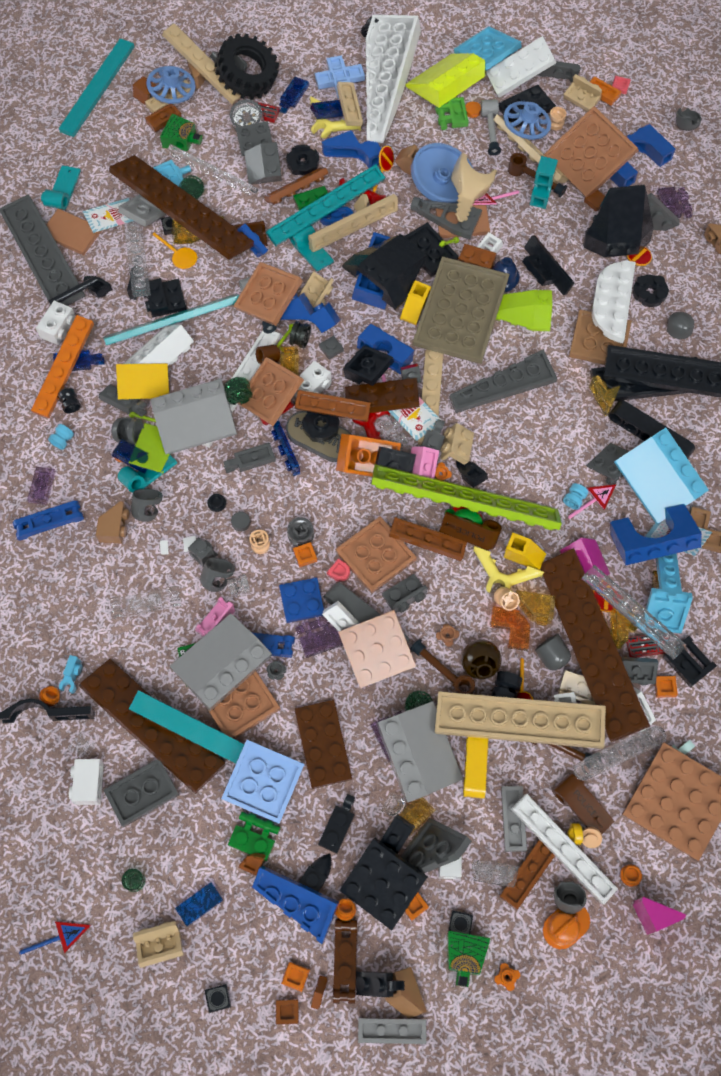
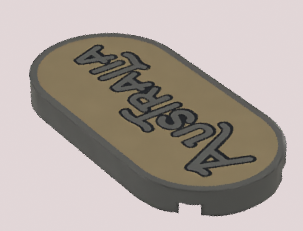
(326, 449)

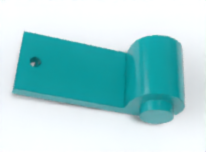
(63, 188)
(317, 259)
(137, 480)

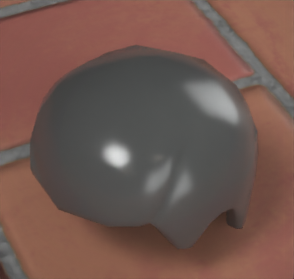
(688, 119)
(680, 325)
(569, 897)

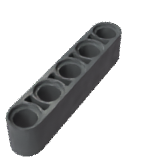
(355, 605)

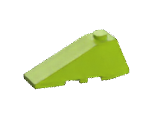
(527, 309)

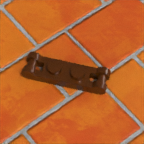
(345, 961)

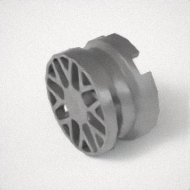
(300, 531)

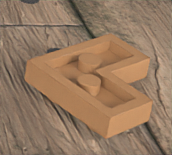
(702, 518)

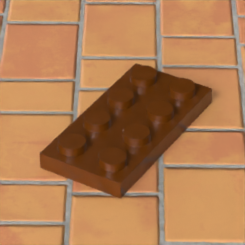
(386, 395)
(323, 744)

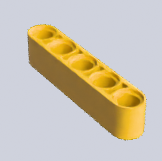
(475, 767)

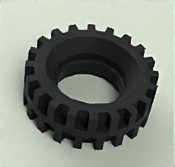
(238, 80)

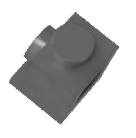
(201, 551)

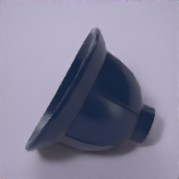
(507, 266)

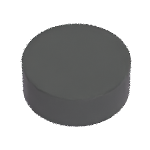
(240, 521)

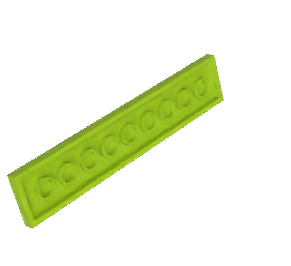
(471, 498)

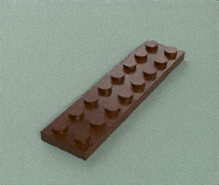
(185, 759)

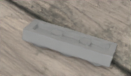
(513, 827)
(392, 1031)

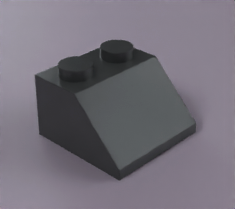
(263, 163)

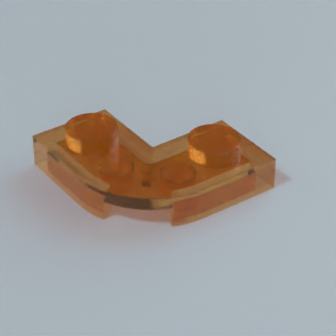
(516, 623)

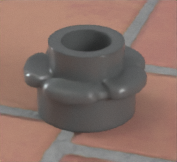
(276, 665)

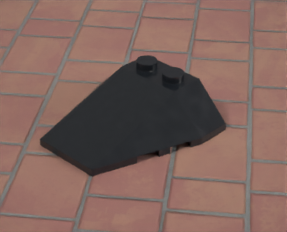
(621, 224)
(390, 266)

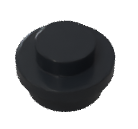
(216, 502)

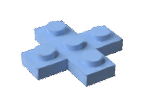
(338, 73)

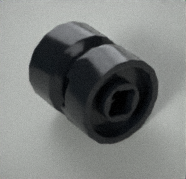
(507, 685)

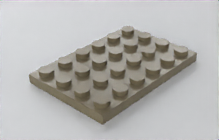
(461, 310)

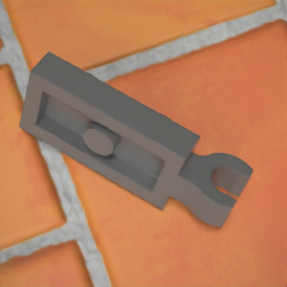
(110, 396)
(433, 438)
(250, 458)

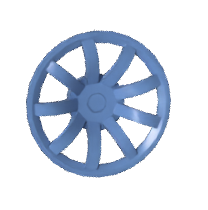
(170, 79)
(528, 115)

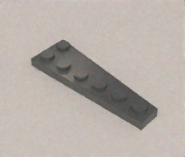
(518, 378)

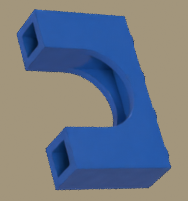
(650, 143)
(637, 548)

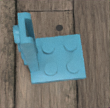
(669, 602)

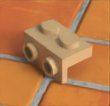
(583, 93)
(316, 288)
(457, 443)
(576, 683)
(158, 944)

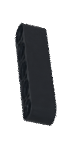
(645, 426)

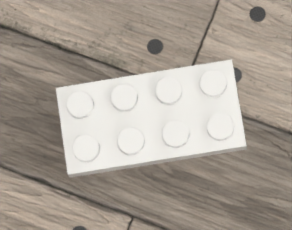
(521, 67)

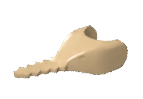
(469, 185)

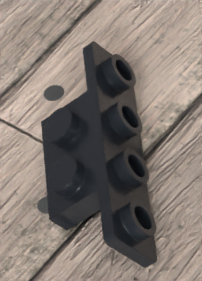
(545, 267)

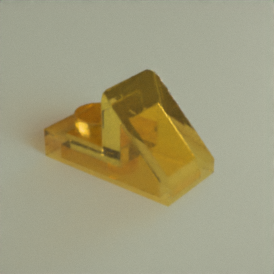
(604, 397)
(620, 627)

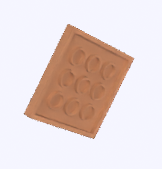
(591, 152)
(678, 801)

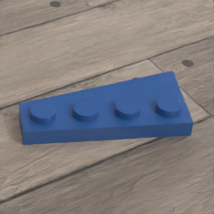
(306, 906)

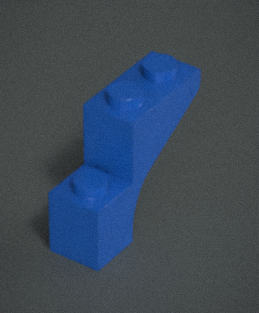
(348, 146)
(301, 309)

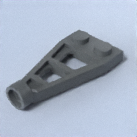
(463, 229)

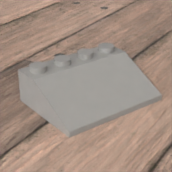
(193, 416)
(221, 661)
(418, 755)

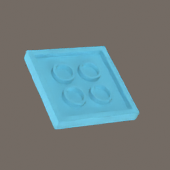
(490, 45)

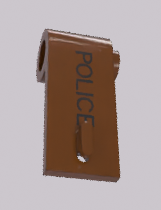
(483, 535)
(574, 794)

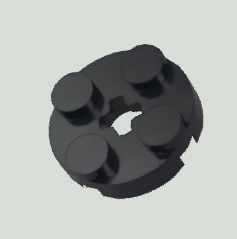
(302, 167)
(654, 282)
(319, 433)

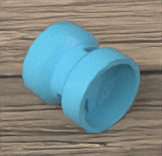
(60, 437)
(575, 496)

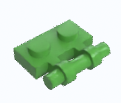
(457, 114)

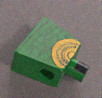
(179, 133)
(465, 955)

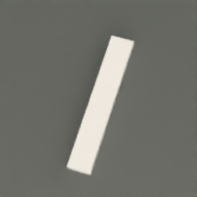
(564, 849)

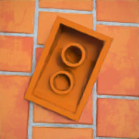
(359, 453)

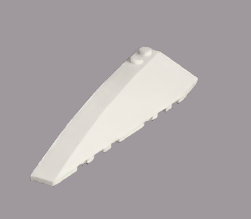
(388, 62)

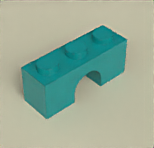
(543, 182)

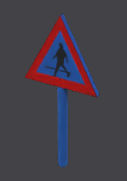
(68, 934)

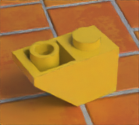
(415, 302)
(524, 552)

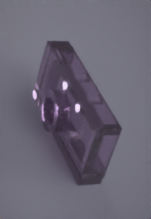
(41, 485)

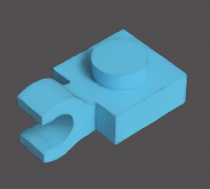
(71, 671)

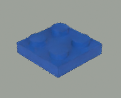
(301, 600)

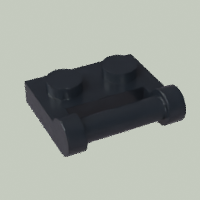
(687, 667)

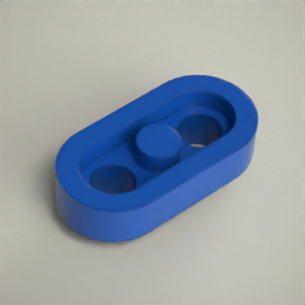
(336, 215)

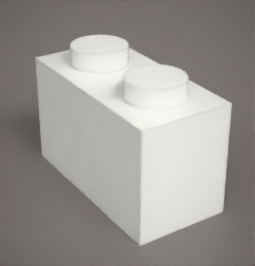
(87, 782)

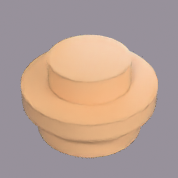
(592, 837)

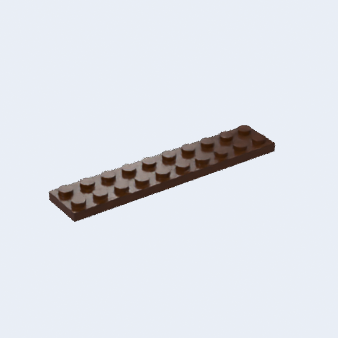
(181, 207)
(594, 646)

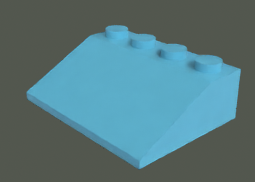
(661, 475)

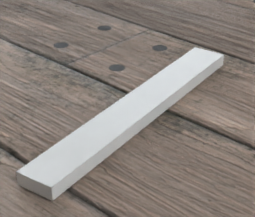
(250, 365)

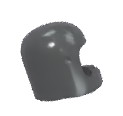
(127, 429)
(143, 498)
(214, 568)
(553, 653)

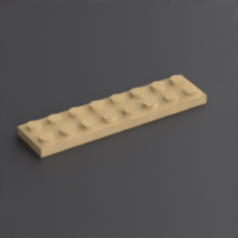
(521, 720)

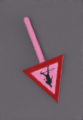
(487, 200)
(601, 495)

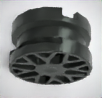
(300, 334)

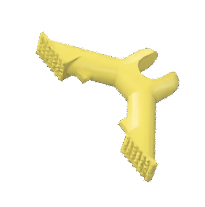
(329, 126)
(498, 577)

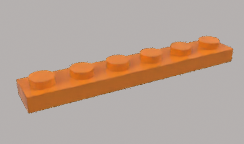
(62, 366)

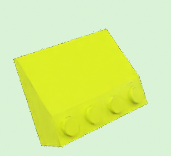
(448, 78)

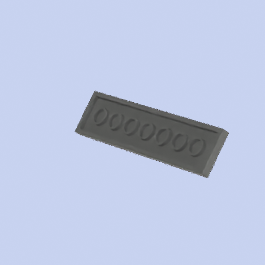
(40, 249)

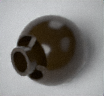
(481, 659)

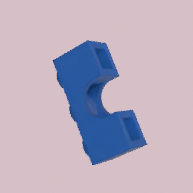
(381, 341)

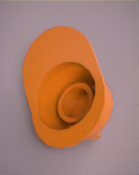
(565, 929)

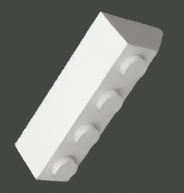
(163, 347)

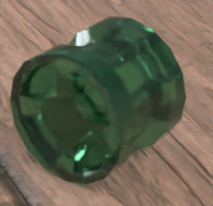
(137, 882)

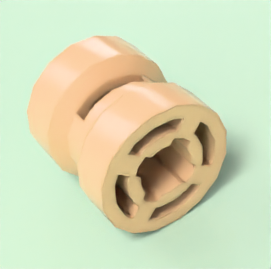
(557, 118)
(262, 545)
(508, 602)

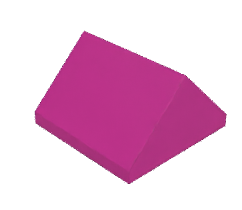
(588, 553)
(655, 915)

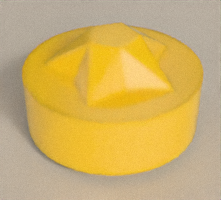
(575, 833)

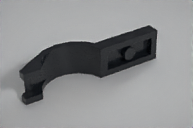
(55, 714)

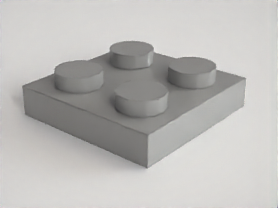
(141, 211)

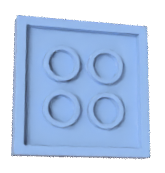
(262, 781)

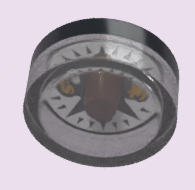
(245, 113)

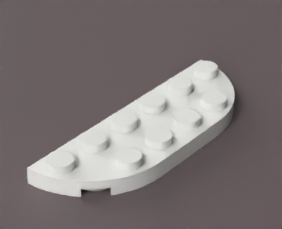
(613, 299)

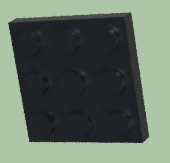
(383, 883)

